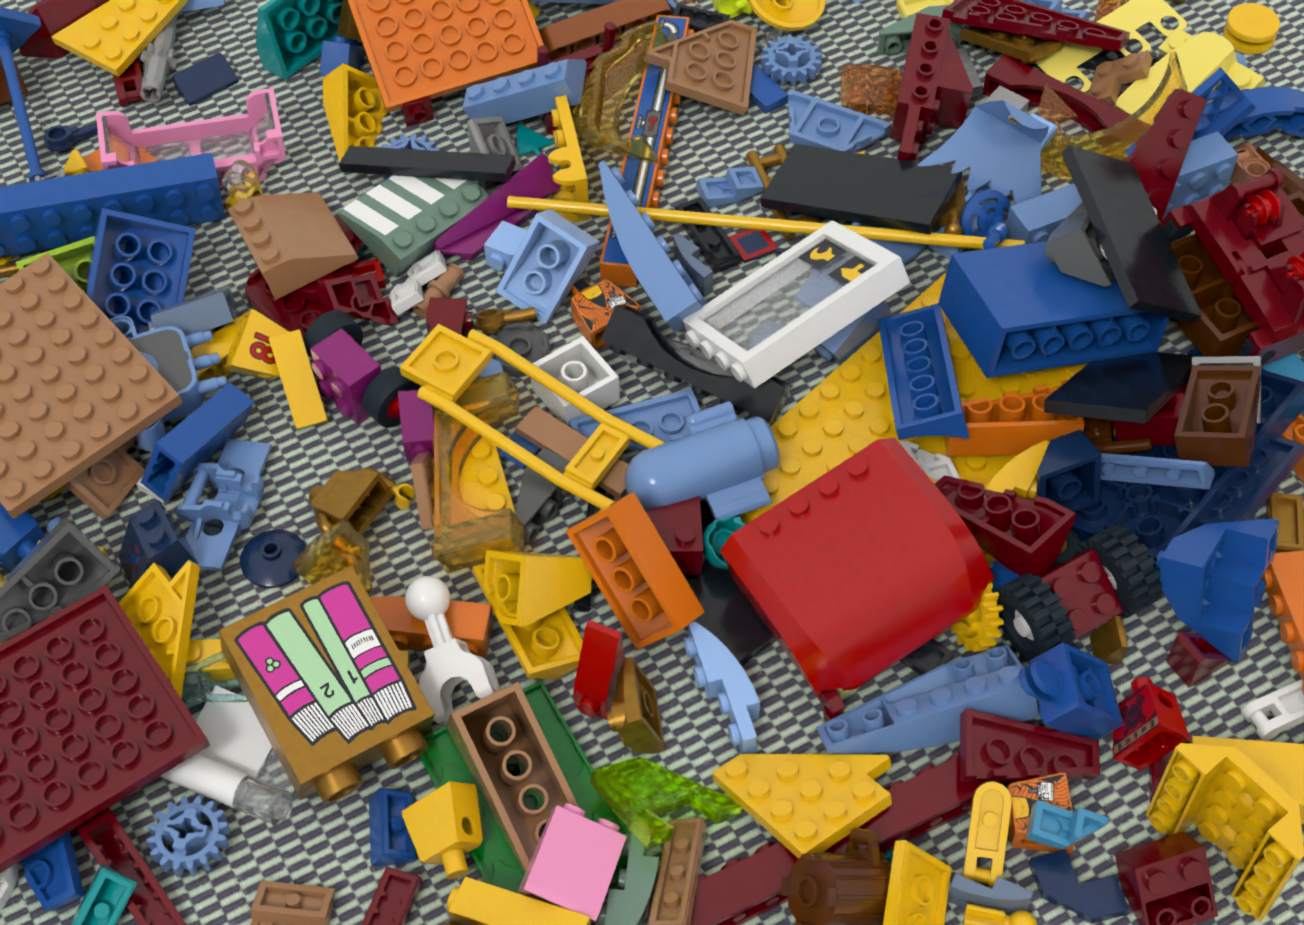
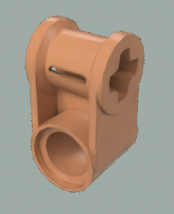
(1248, 164)

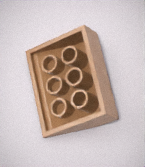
(292, 239)

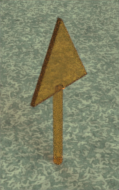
(1054, 108)

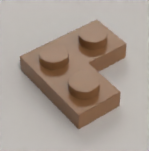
(1113, 74)

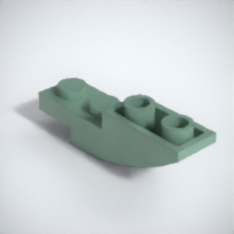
(635, 889)

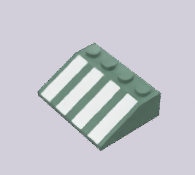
(407, 216)

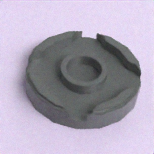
(524, 340)

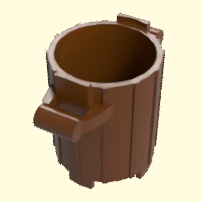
(840, 886)

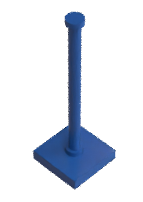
(14, 31)

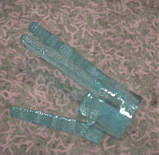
(199, 684)

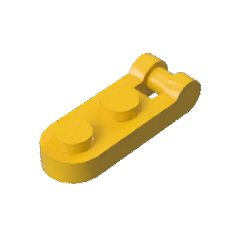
(987, 832)

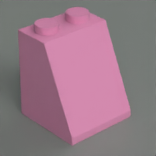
(573, 861)

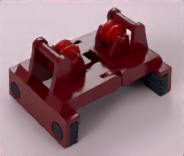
(1265, 287)

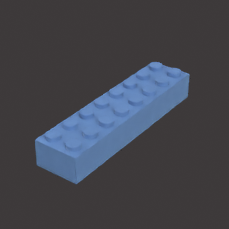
(1203, 173)

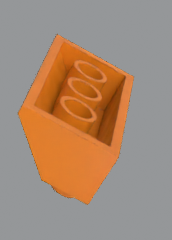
(635, 571)

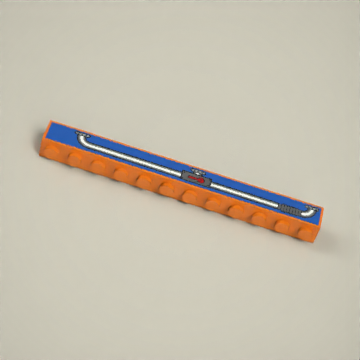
(653, 119)

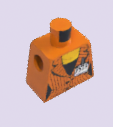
(594, 306)
(1049, 789)

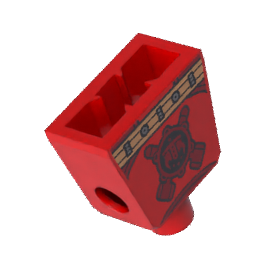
(1150, 725)

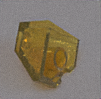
(334, 551)

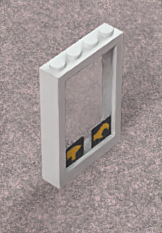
(795, 303)

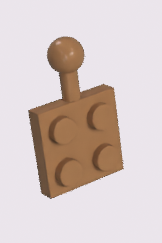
(107, 481)

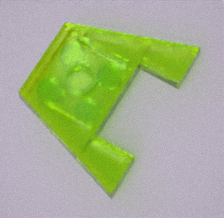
(644, 790)

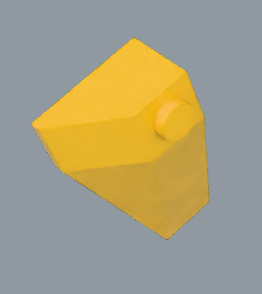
(352, 108)

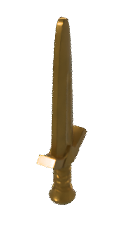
(952, 212)

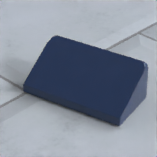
(204, 79)

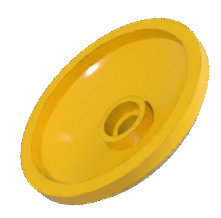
(788, 14)

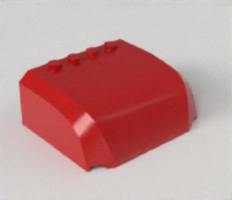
(859, 567)

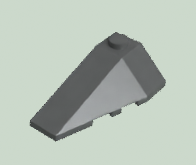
(1077, 249)

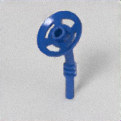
(989, 223)

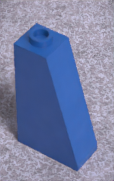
(195, 441)

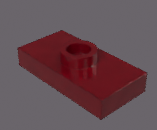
(393, 898)

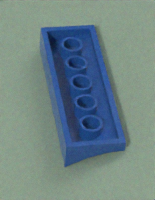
(922, 375)

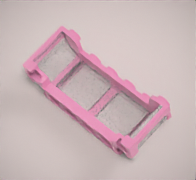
(247, 137)

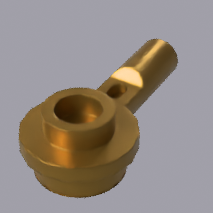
(492, 319)

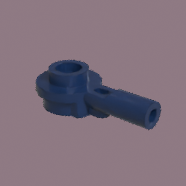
(62, 137)

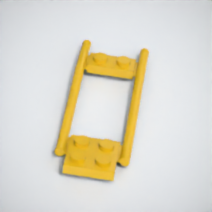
(450, 363)

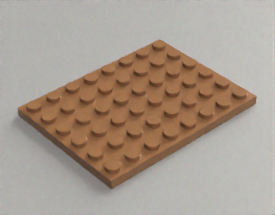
(65, 385)

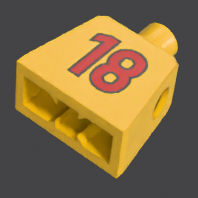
(251, 347)

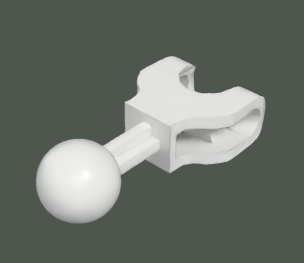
(450, 657)

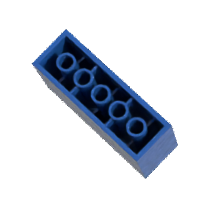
(1031, 317)

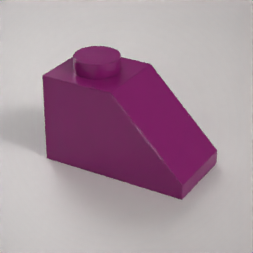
(416, 424)

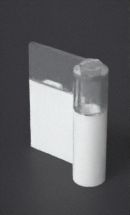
(238, 764)

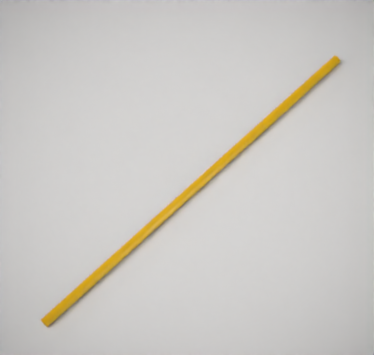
(756, 223)

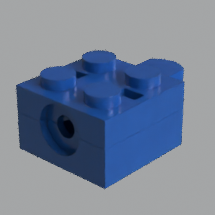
(1073, 692)

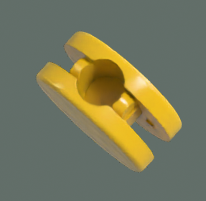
(1251, 28)

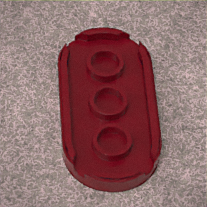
(286, 311)

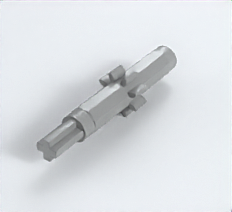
(158, 62)

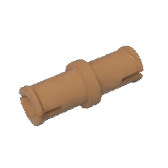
(440, 288)

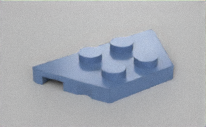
(831, 126)

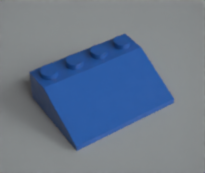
(138, 265)

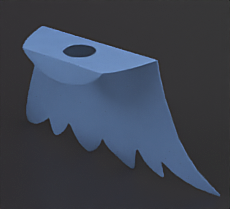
(996, 150)

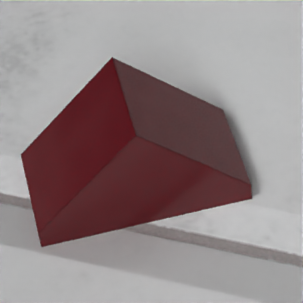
(1194, 658)

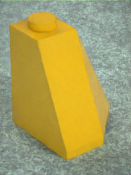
(533, 584)

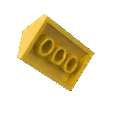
(544, 647)

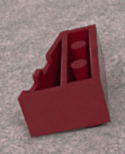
(681, 532)

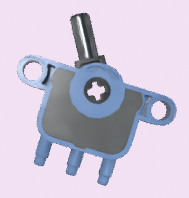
(171, 356)

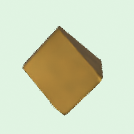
(1110, 641)

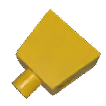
(446, 826)

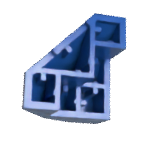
(1216, 579)

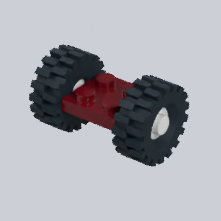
(1101, 582)

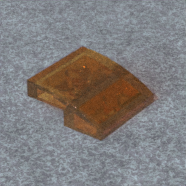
(870, 88)

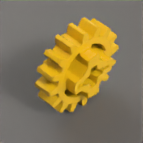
(981, 627)

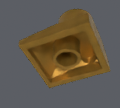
(636, 710)

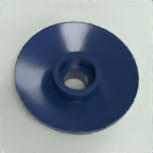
(271, 569)

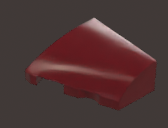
(358, 298)

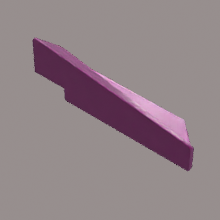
(474, 229)

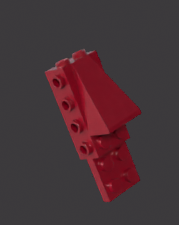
(932, 86)

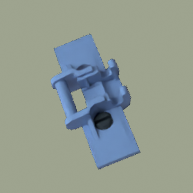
(222, 519)

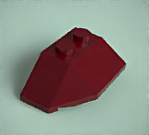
(54, 17)

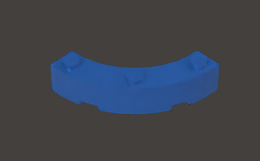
(1274, 110)

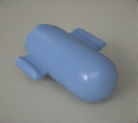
(717, 461)

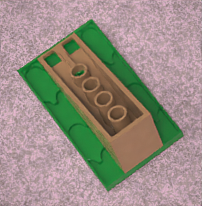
(530, 735)

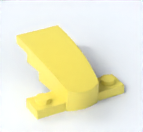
(1198, 59)

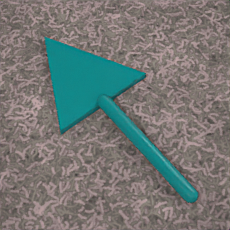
(530, 141)

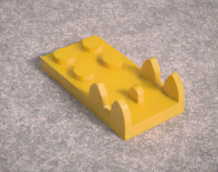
(568, 156)

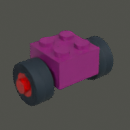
(351, 374)

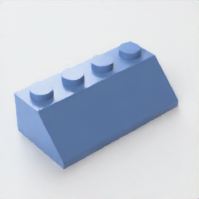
(527, 92)

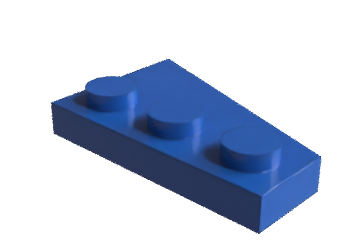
(54, 874)

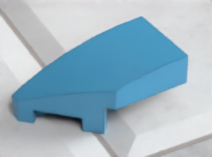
(1061, 827)

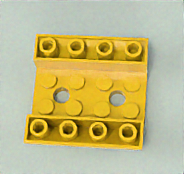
(1236, 810)

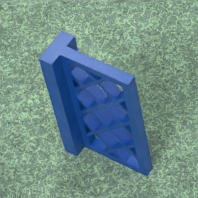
(1226, 110)

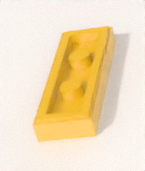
(298, 379)

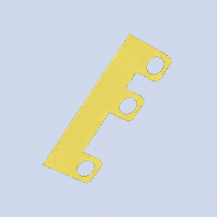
(1128, 17)

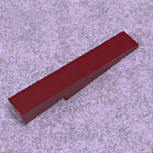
(115, 849)

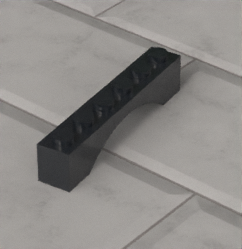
(638, 335)

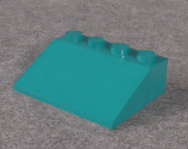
(293, 32)

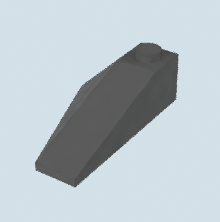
(52, 577)

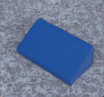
(388, 832)

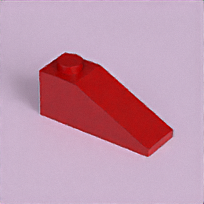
(598, 670)

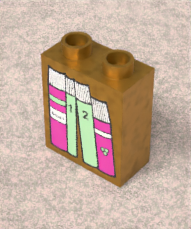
(328, 686)

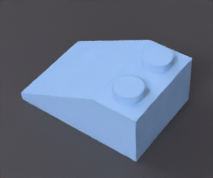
(547, 264)

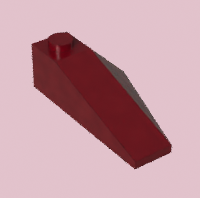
(1012, 529)

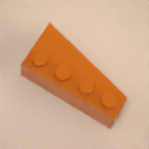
(1010, 424)

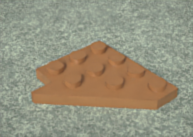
(710, 65)

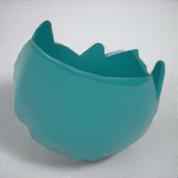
(716, 536)

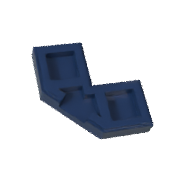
(1091, 900)

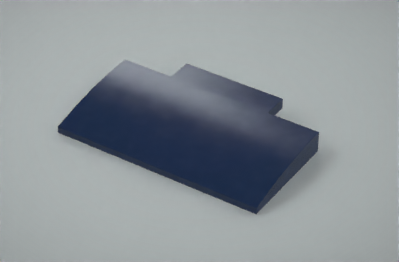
(1236, 493)

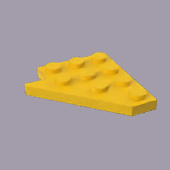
(163, 616)
(807, 797)

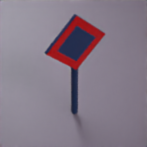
(754, 244)

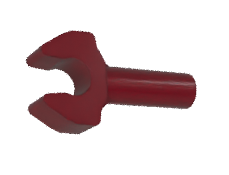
(830, 703)

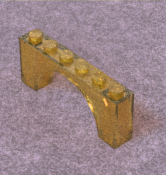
(460, 529)

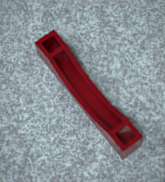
(1030, 83)

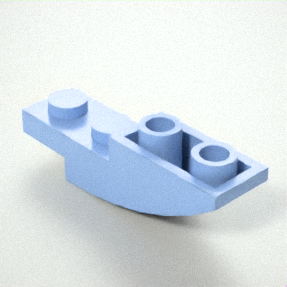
(727, 680)

